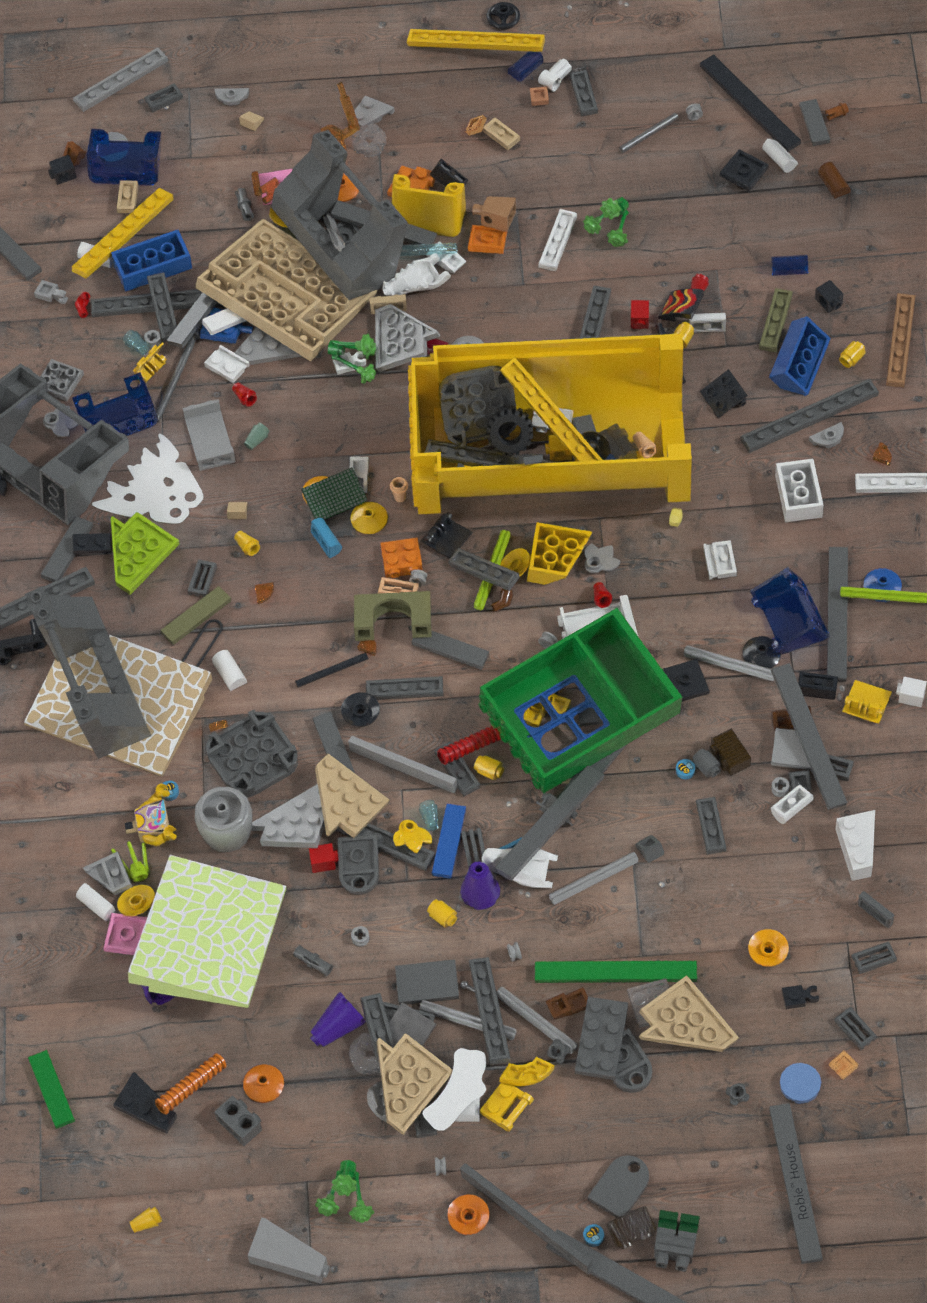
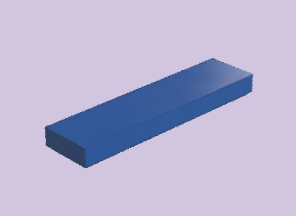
(449, 841)

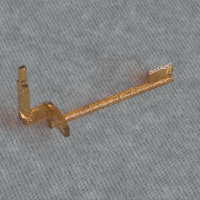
(340, 135)

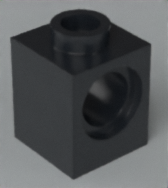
(62, 170)
(829, 296)

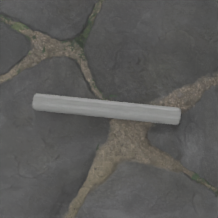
(333, 232)
(728, 662)
(593, 878)
(460, 1017)
(534, 1018)

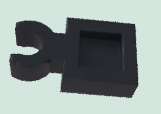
(796, 997)

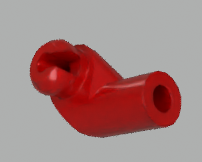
(81, 303)

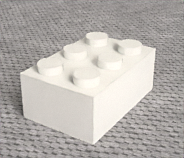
(799, 490)

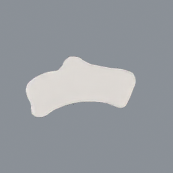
(462, 1089)

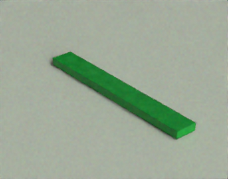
(613, 971)

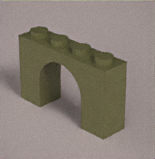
(371, 606)

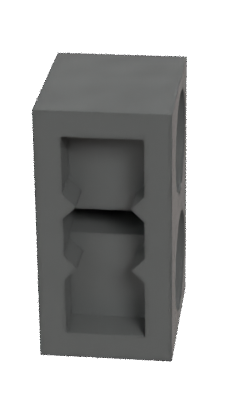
(234, 1123)

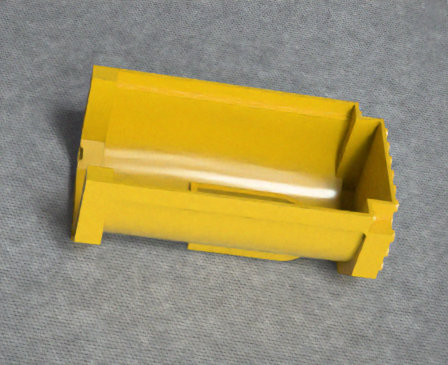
(612, 378)

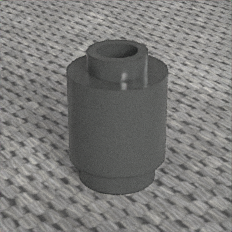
(707, 763)

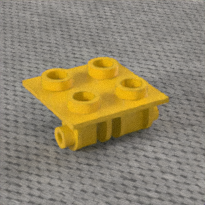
(150, 364)
(866, 702)

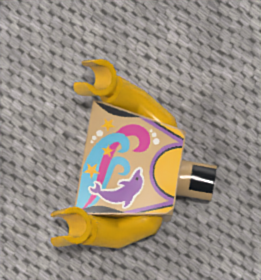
(153, 820)

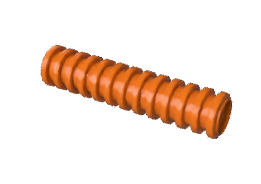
(190, 1084)

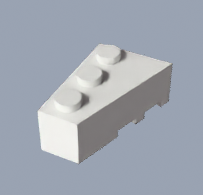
(857, 843)

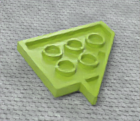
(138, 550)

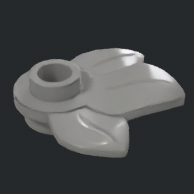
(62, 423)
(601, 557)

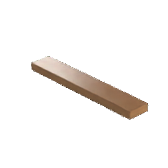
(900, 340)

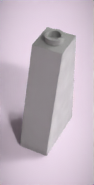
(286, 1254)

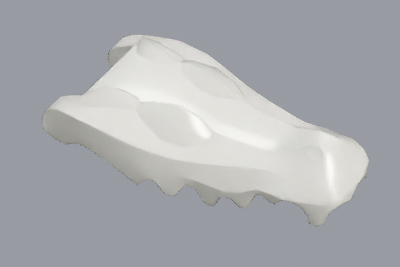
(416, 276)
(532, 874)

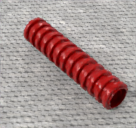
(469, 744)

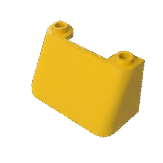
(430, 209)

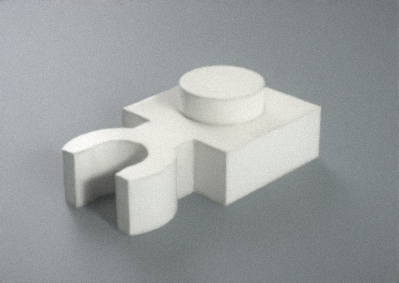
(342, 368)

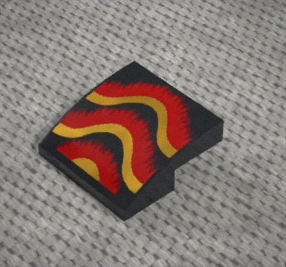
(681, 304)

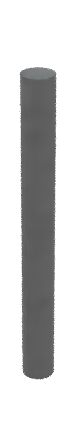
(648, 133)

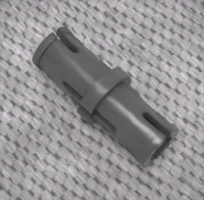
(244, 204)
(313, 960)

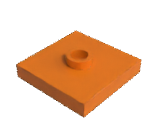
(486, 240)

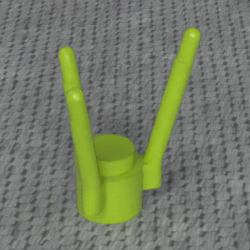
(138, 871)

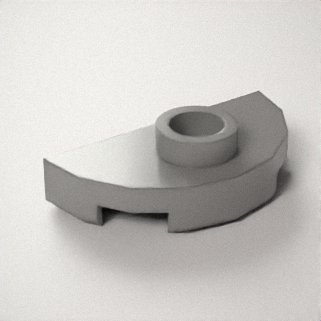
(232, 96)
(829, 437)
(376, 1100)

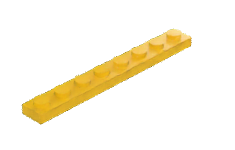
(476, 40)
(122, 233)
(548, 411)

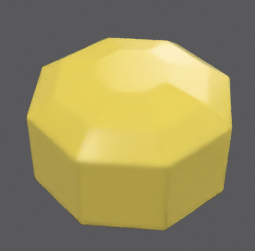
(675, 517)

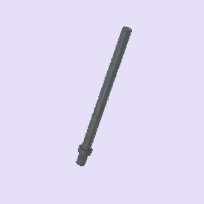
(177, 373)

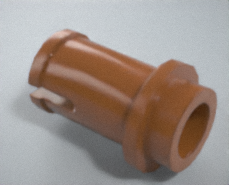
(837, 111)

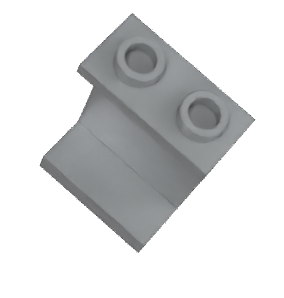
(208, 435)

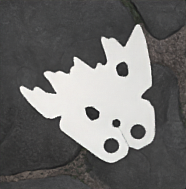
(150, 490)

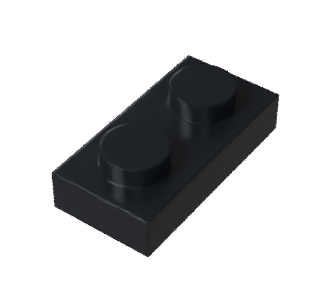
(91, 543)

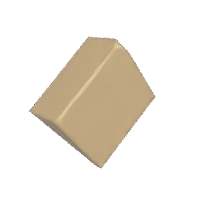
(251, 120)
(237, 510)

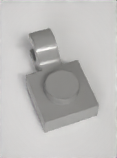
(48, 291)

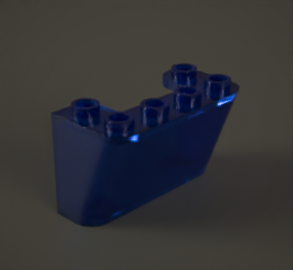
(126, 413)

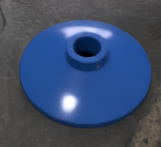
(891, 579)

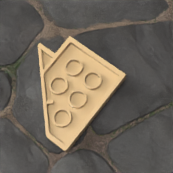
(346, 798)
(686, 1019)
(408, 1080)

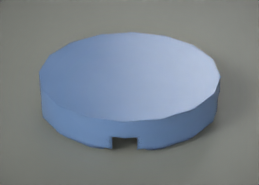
(800, 1083)

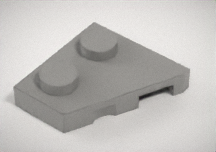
(371, 111)
(110, 873)

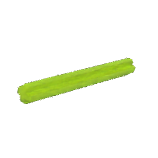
(496, 558)
(880, 594)

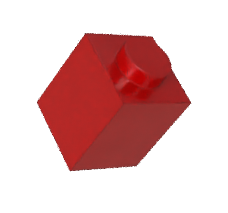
(640, 314)
(323, 858)

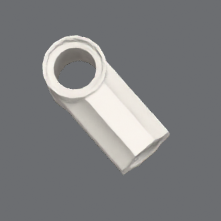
(553, 76)

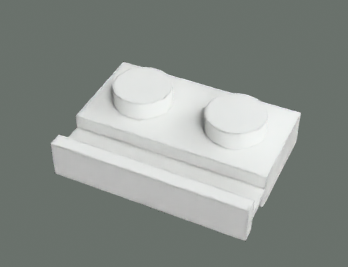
(226, 364)
(720, 560)

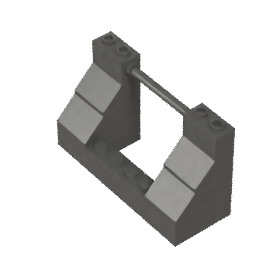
(311, 193)
(74, 475)
(71, 627)

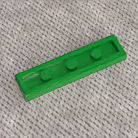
(51, 1089)

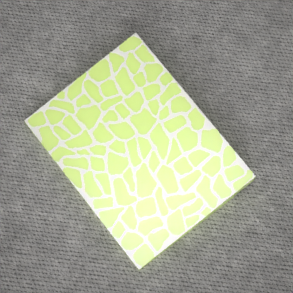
(206, 933)

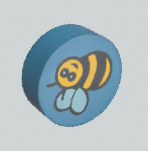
(685, 769)
(173, 788)
(593, 1235)

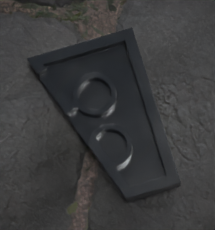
(139, 1102)

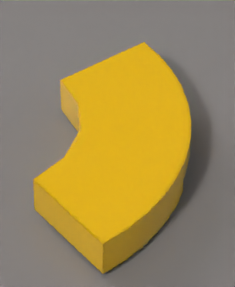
(526, 1074)

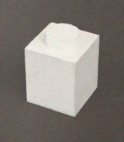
(911, 691)

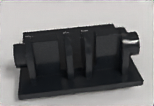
(724, 393)
(446, 535)

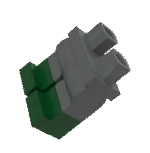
(674, 1247)

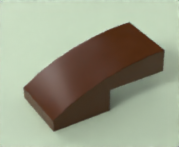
(569, 1004)

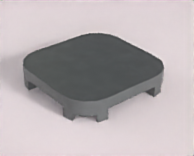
(470, 399)
(252, 754)

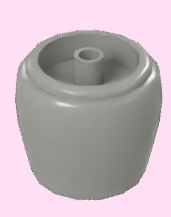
(224, 818)

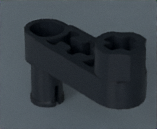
(22, 644)

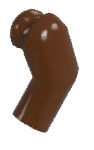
(505, 600)

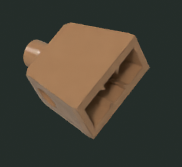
(496, 212)

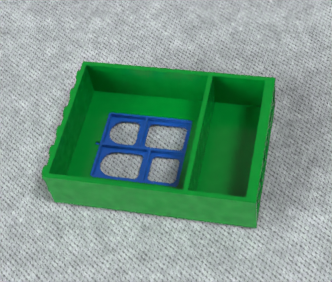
(613, 675)

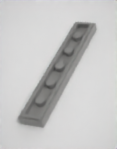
(120, 79)
(402, 764)

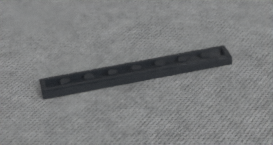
(750, 103)

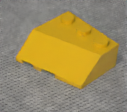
(554, 552)

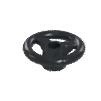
(503, 11)

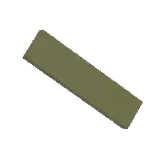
(775, 320)
(195, 615)

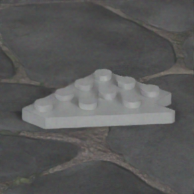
(399, 337)
(263, 348)
(294, 823)

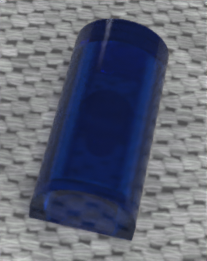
(525, 65)
(789, 265)

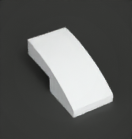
(450, 262)
(360, 467)

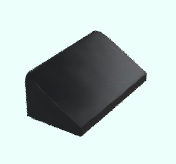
(447, 174)
(818, 685)

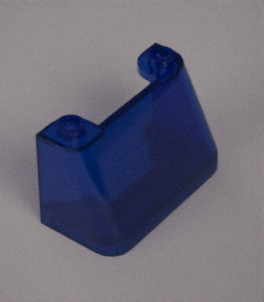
(123, 160)
(789, 612)

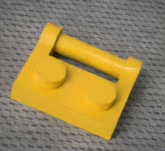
(501, 1101)

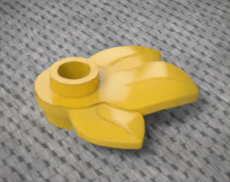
(411, 837)

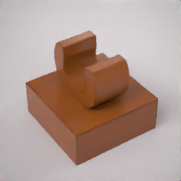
(74, 152)

